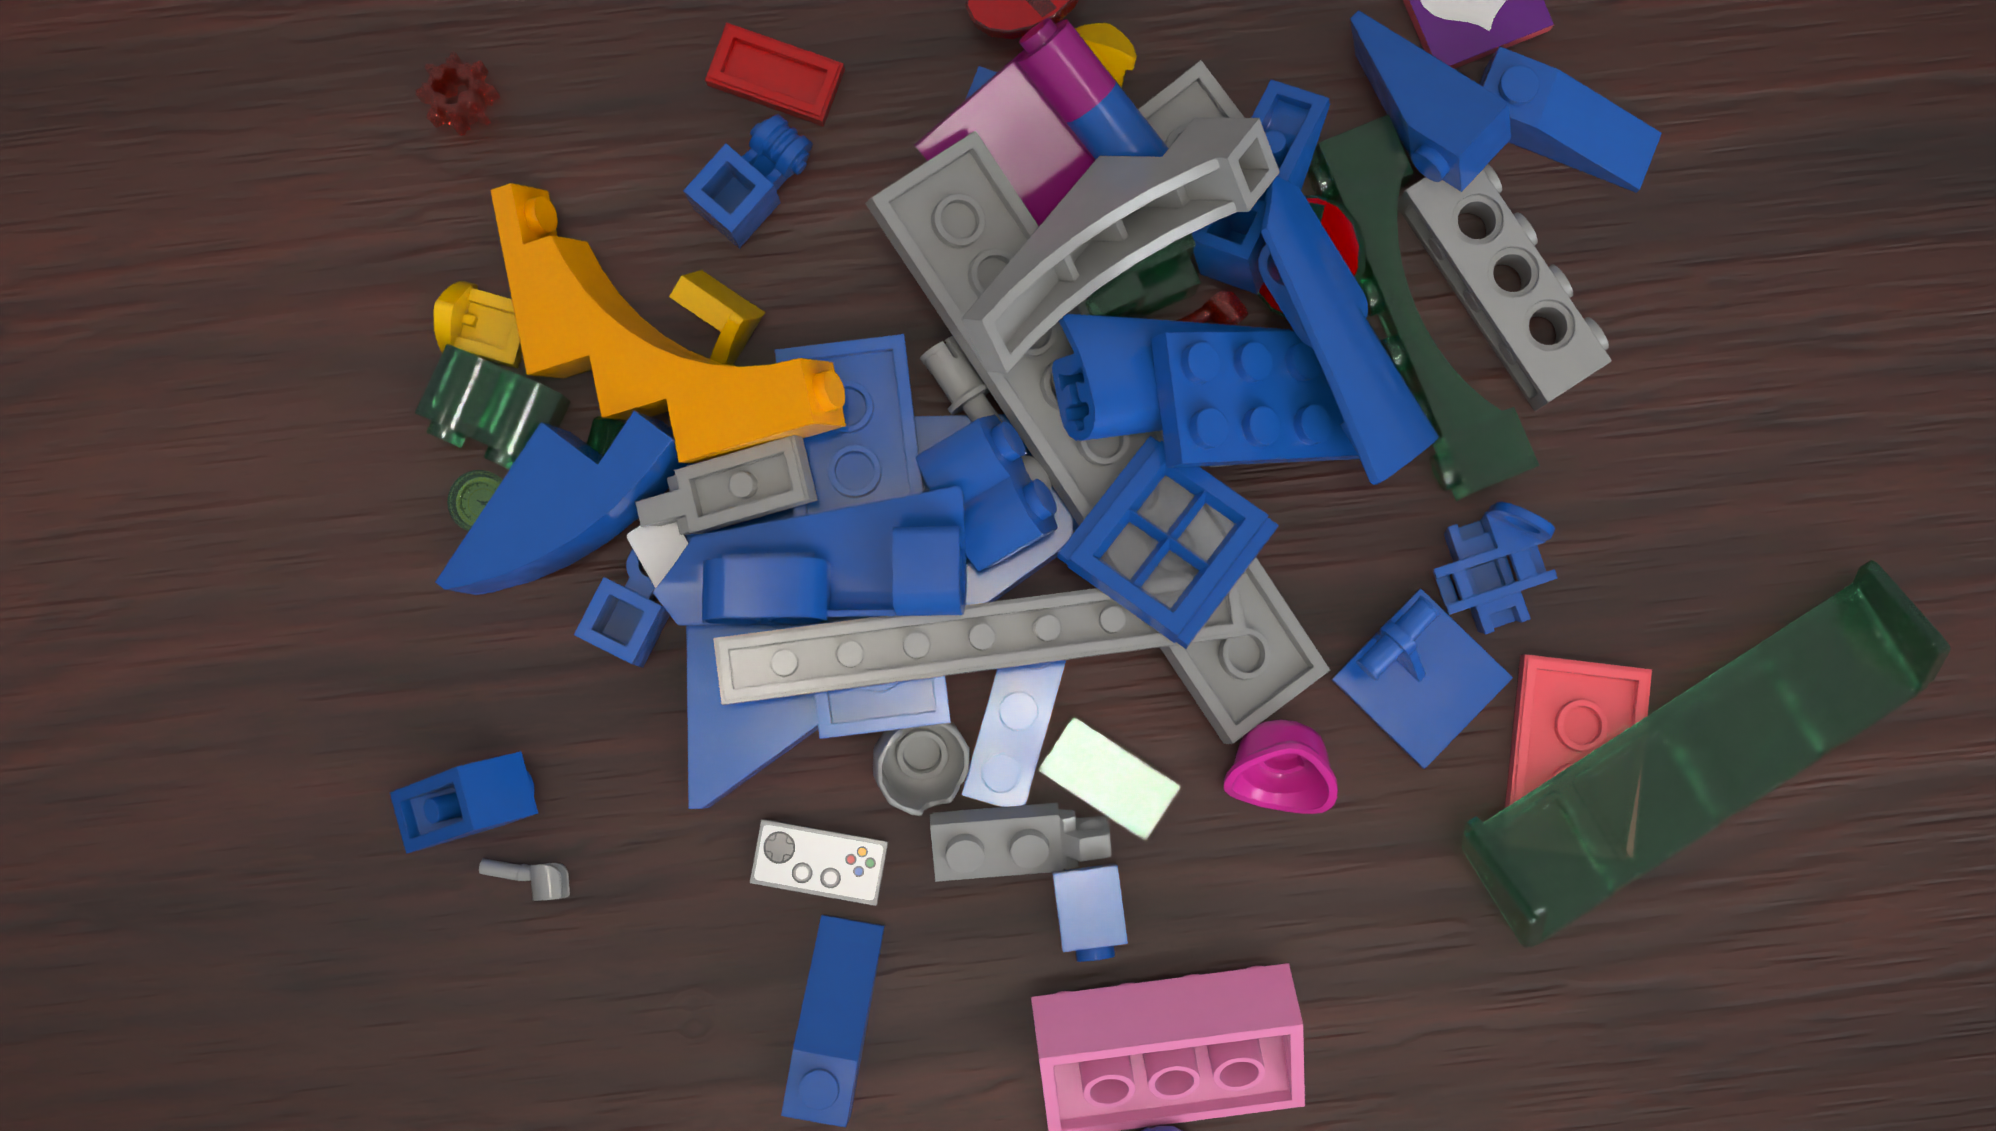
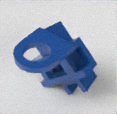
(1490, 587)

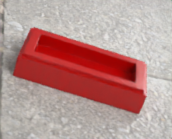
(775, 74)

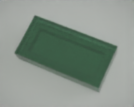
(1109, 778)

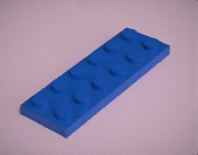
(862, 465)

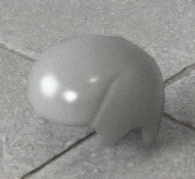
(920, 766)

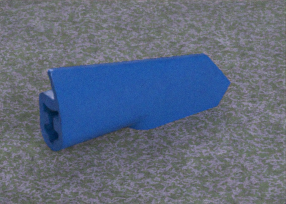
(1330, 316)
(1111, 376)
(833, 563)

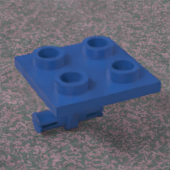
(1421, 678)

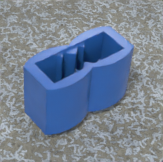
(1000, 499)

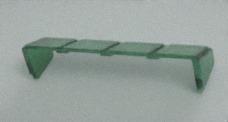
(1705, 756)

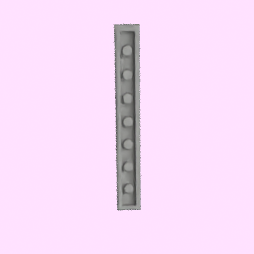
(943, 645)

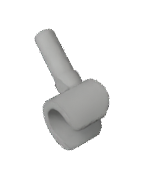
(547, 880)

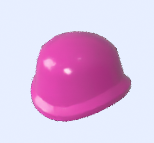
(1283, 769)

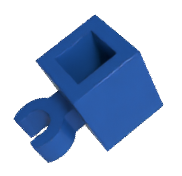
(624, 618)

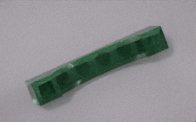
(1476, 439)

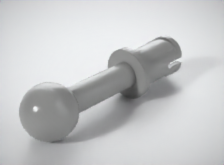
(968, 391)

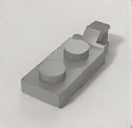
(733, 488)
(1014, 841)

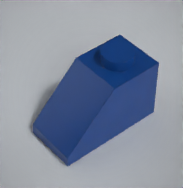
(464, 801)

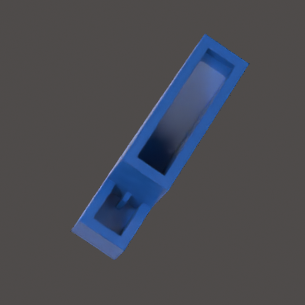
(561, 504)

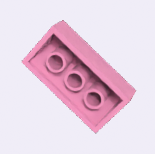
(1171, 1050)

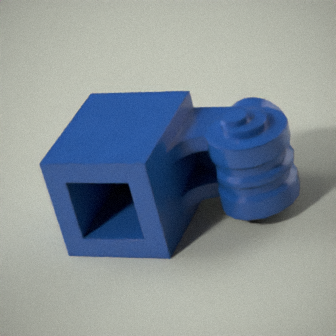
(741, 191)

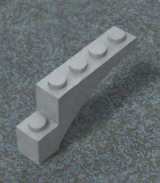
(1114, 220)

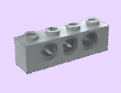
(1501, 315)

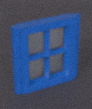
(1167, 543)

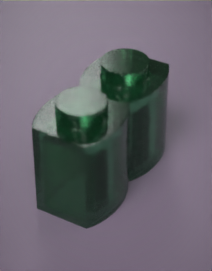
(486, 405)

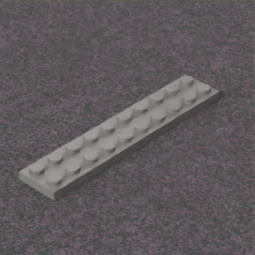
(956, 231)

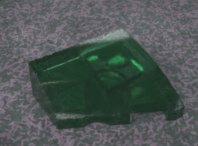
(1149, 284)

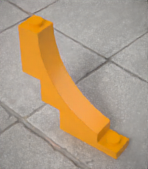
(579, 322)

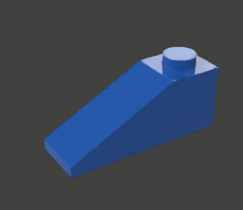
(1438, 113)
(1570, 121)
(1292, 124)
(833, 1022)

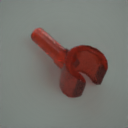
(1221, 309)

